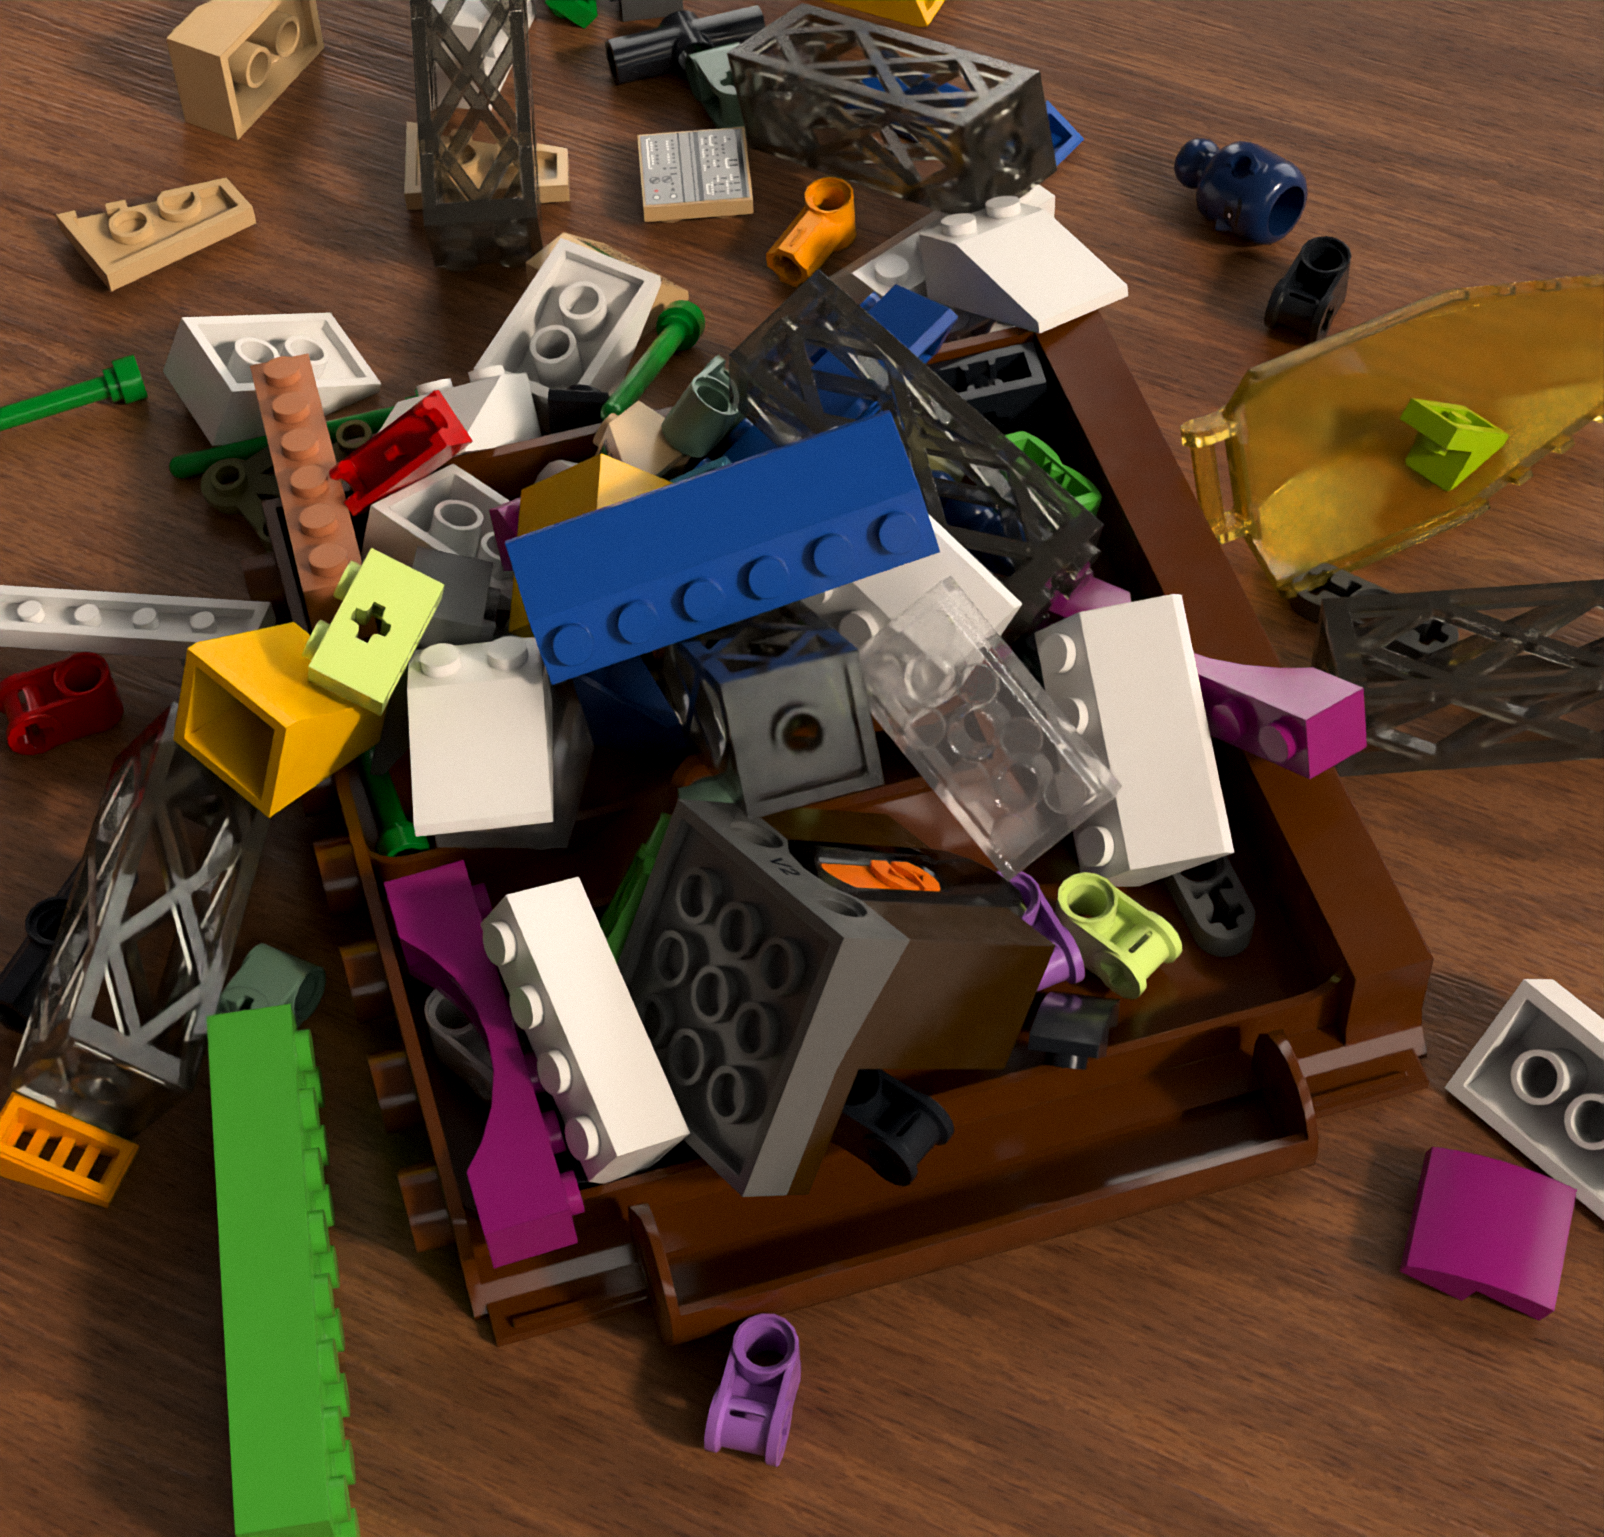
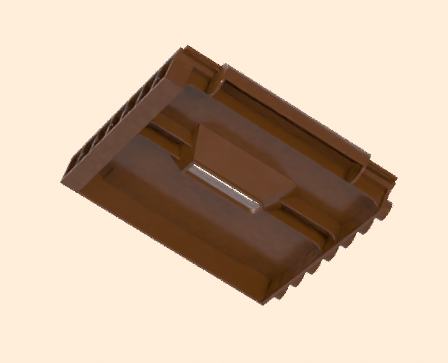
(1199, 1081)

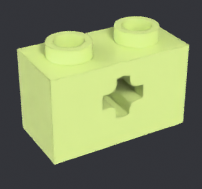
(372, 670)

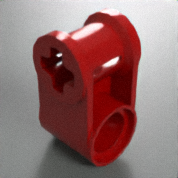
(63, 699)

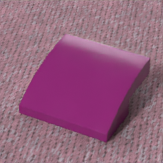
(1489, 1230)

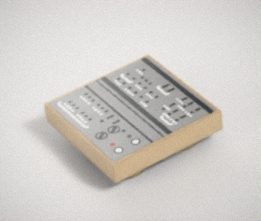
(695, 174)

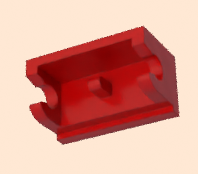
(402, 453)

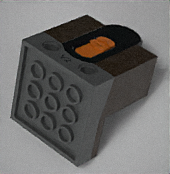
(809, 951)

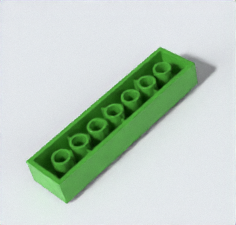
(278, 1280)

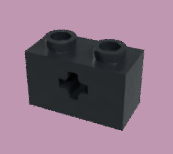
(1002, 386)

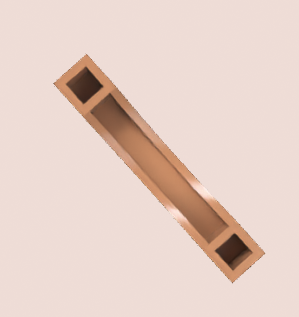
(310, 499)

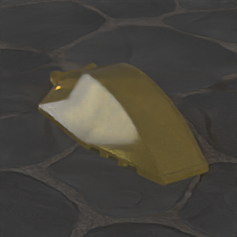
(1322, 436)

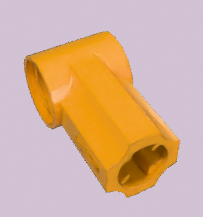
(817, 231)

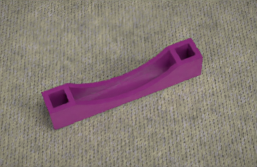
(1279, 714)
(514, 1173)

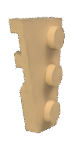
(477, 161)
(149, 236)

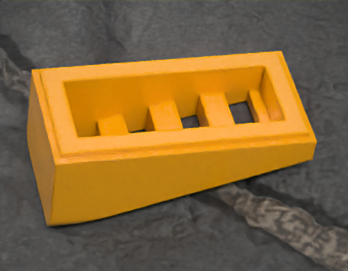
(46, 1123)

